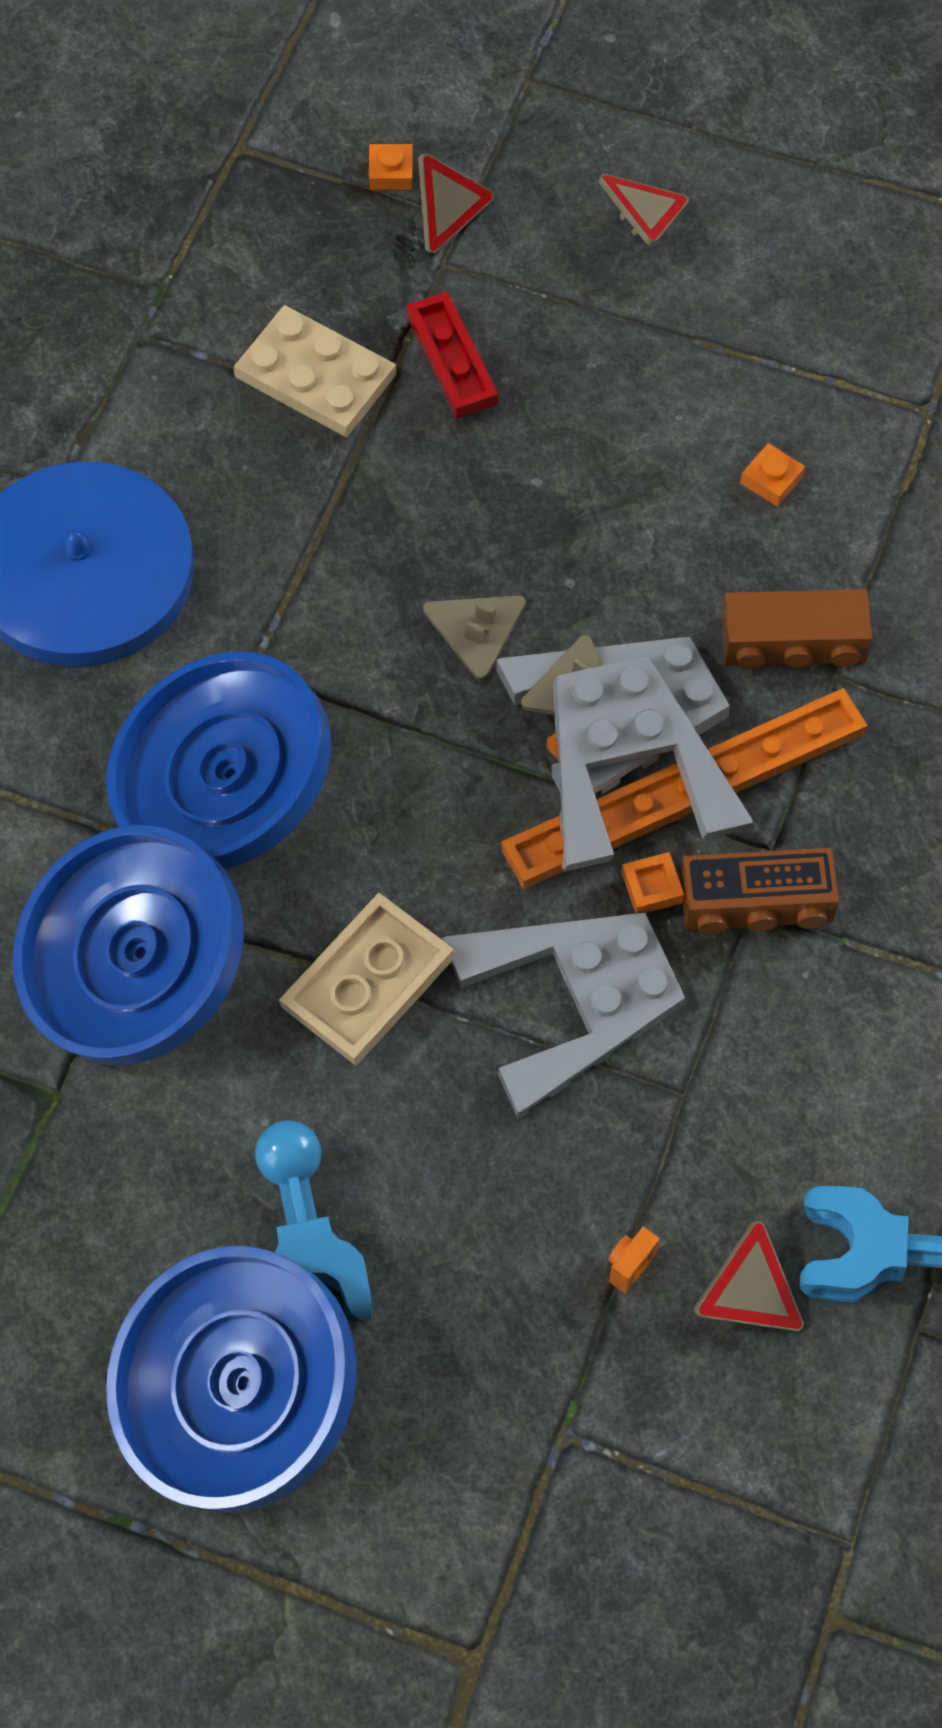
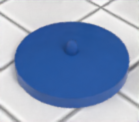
(90, 563)
(222, 755)
(128, 945)
(231, 1379)

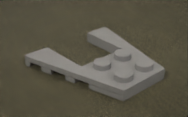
(675, 661)
(618, 717)
(612, 974)

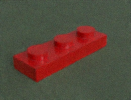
(452, 355)

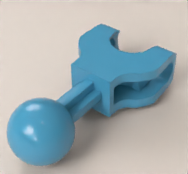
(288, 1157)
(876, 1241)

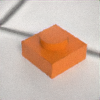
(390, 166)
(772, 474)
(652, 883)
(632, 1258)

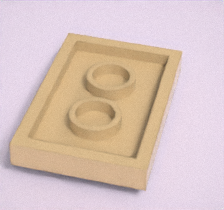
(315, 370)
(367, 978)

